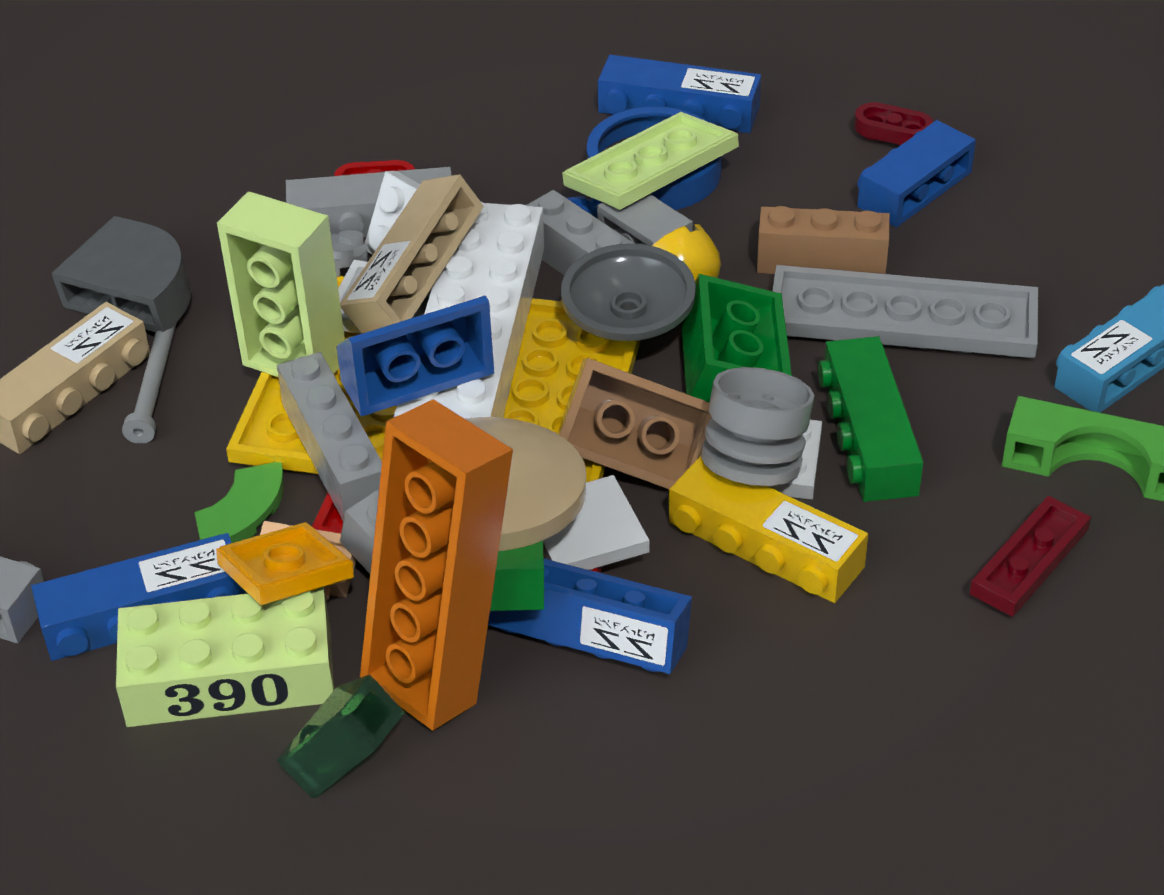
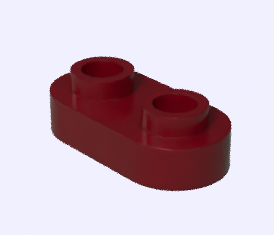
(889, 122)

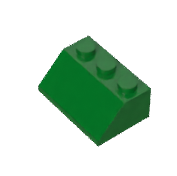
(732, 329)

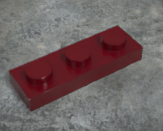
(1030, 556)

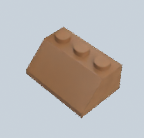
(823, 239)
(634, 424)

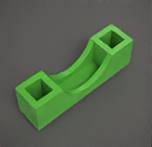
(1052, 434)

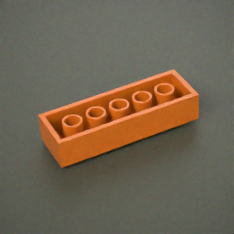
(434, 561)

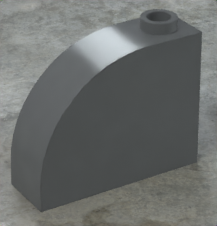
(130, 268)

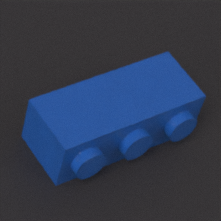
(916, 172)

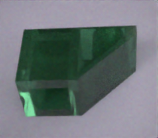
(340, 734)

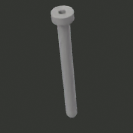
(140, 426)

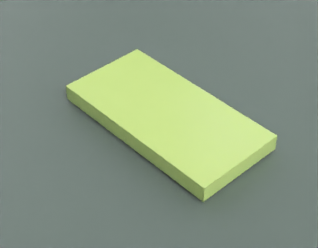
(650, 160)

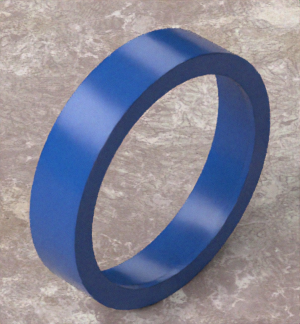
(677, 194)

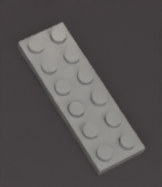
(909, 310)

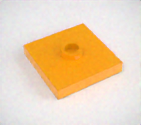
(284, 563)

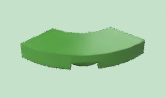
(247, 504)

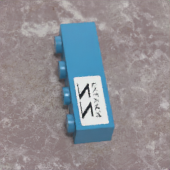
(1115, 355)

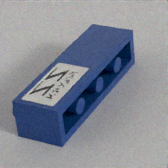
(714, 94)
(82, 608)
(605, 617)

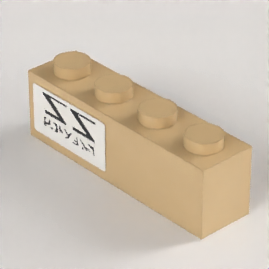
(412, 254)
(68, 374)

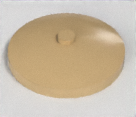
(543, 484)

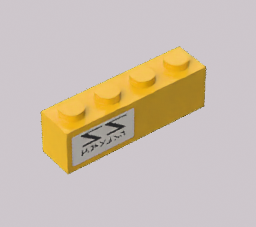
(769, 530)

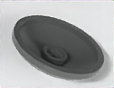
(628, 292)

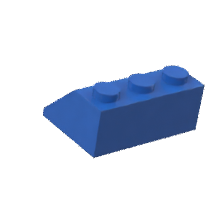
(417, 356)

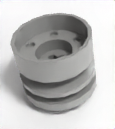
(757, 426)

